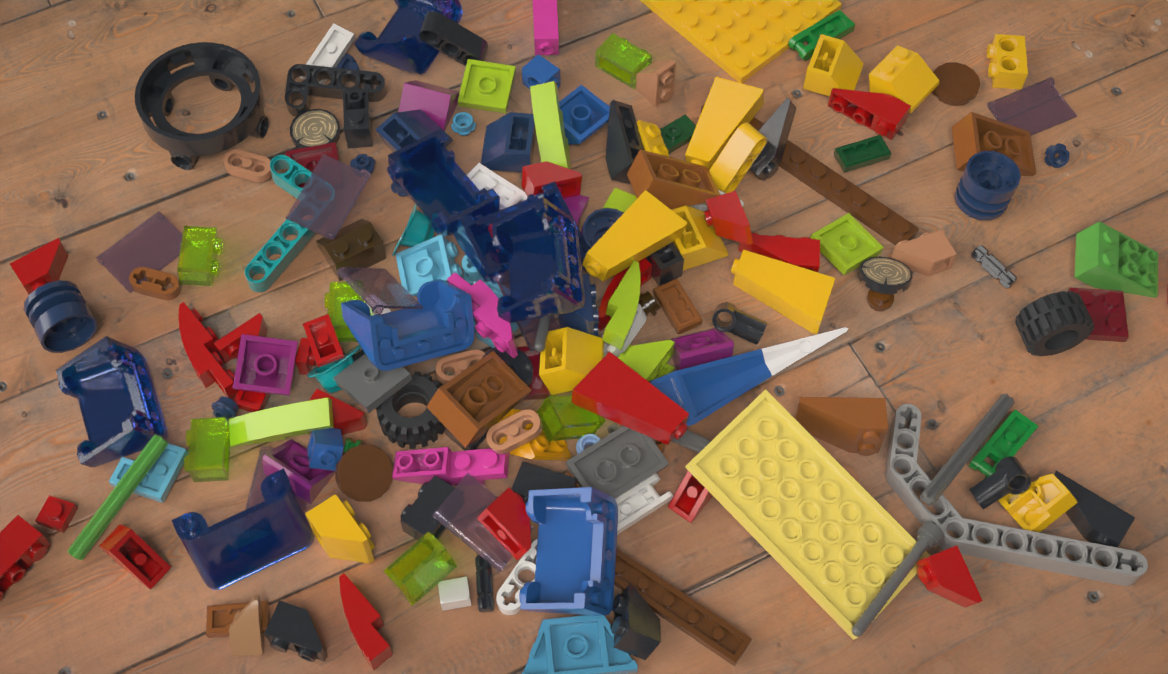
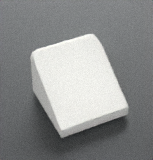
(454, 593)

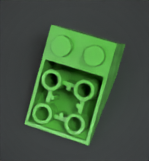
(1115, 261)

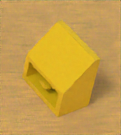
(832, 67)
(698, 241)
(568, 358)
(339, 531)

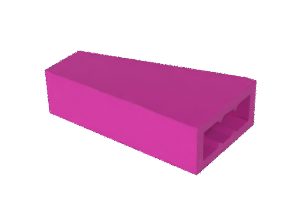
(545, 27)

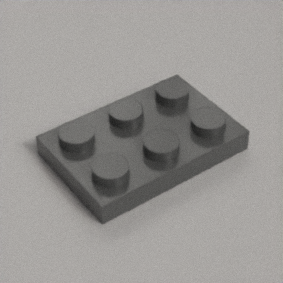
(617, 462)

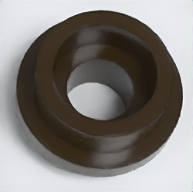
(648, 303)

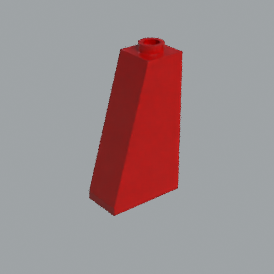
(630, 400)

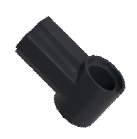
(741, 325)
(1008, 478)

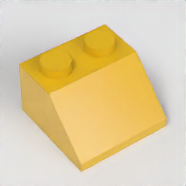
(904, 77)

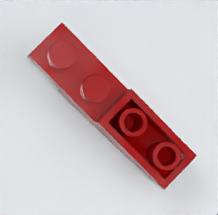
(202, 351)

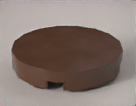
(956, 83)
(364, 473)

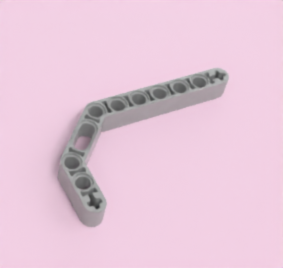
(1121, 565)

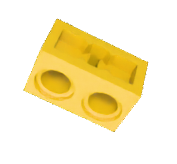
(1008, 61)

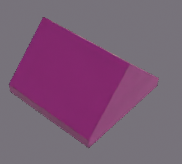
(435, 101)
(701, 348)
(265, 365)
(294, 459)

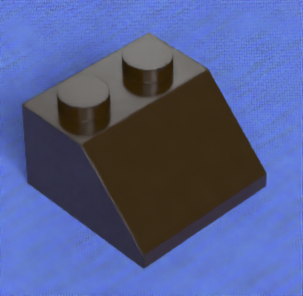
(353, 246)

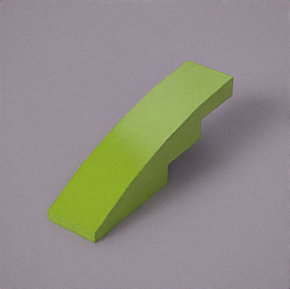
(550, 124)
(281, 422)

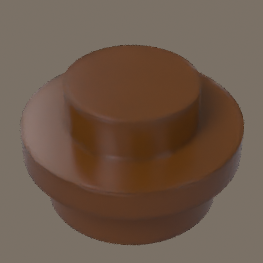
(880, 301)

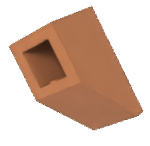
(657, 81)
(926, 254)

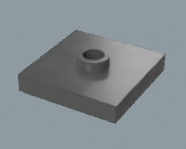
(369, 384)

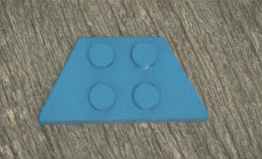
(577, 647)

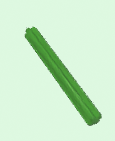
(117, 497)

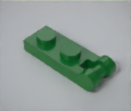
(835, 25)
(1004, 443)

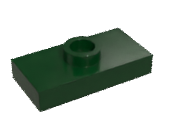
(677, 133)
(862, 153)

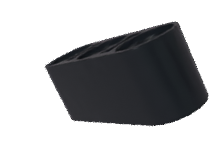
(452, 38)

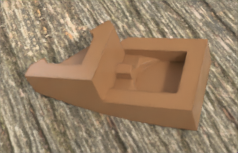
(246, 630)

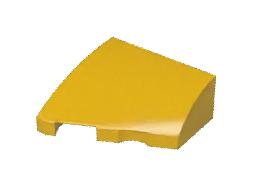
(1039, 504)

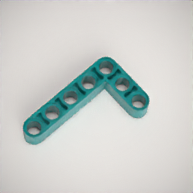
(277, 243)

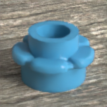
(463, 119)

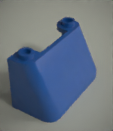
(414, 334)
(572, 552)

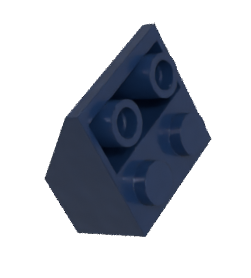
(406, 128)
(509, 142)
(586, 318)

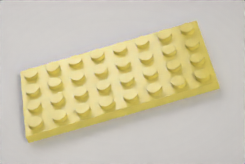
(804, 509)

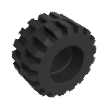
(1054, 323)
(416, 429)

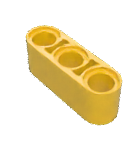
(737, 157)

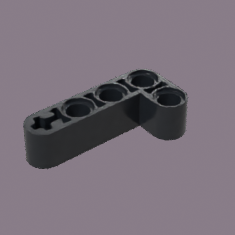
(338, 77)

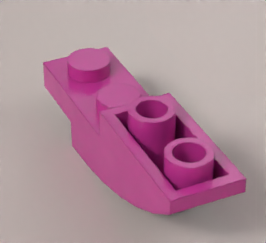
(486, 315)
(449, 466)

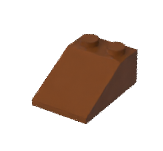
(980, 133)
(671, 180)
(478, 398)
(845, 422)

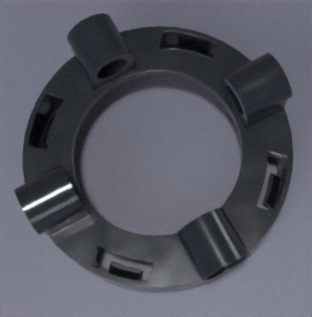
(224, 67)

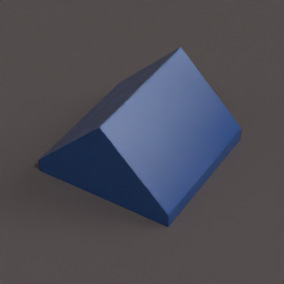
(582, 114)

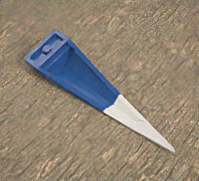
(714, 384)

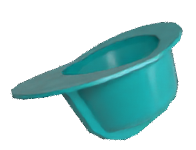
(416, 231)
(326, 373)

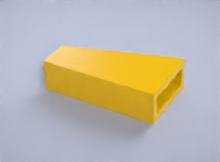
(724, 111)
(635, 235)
(784, 288)

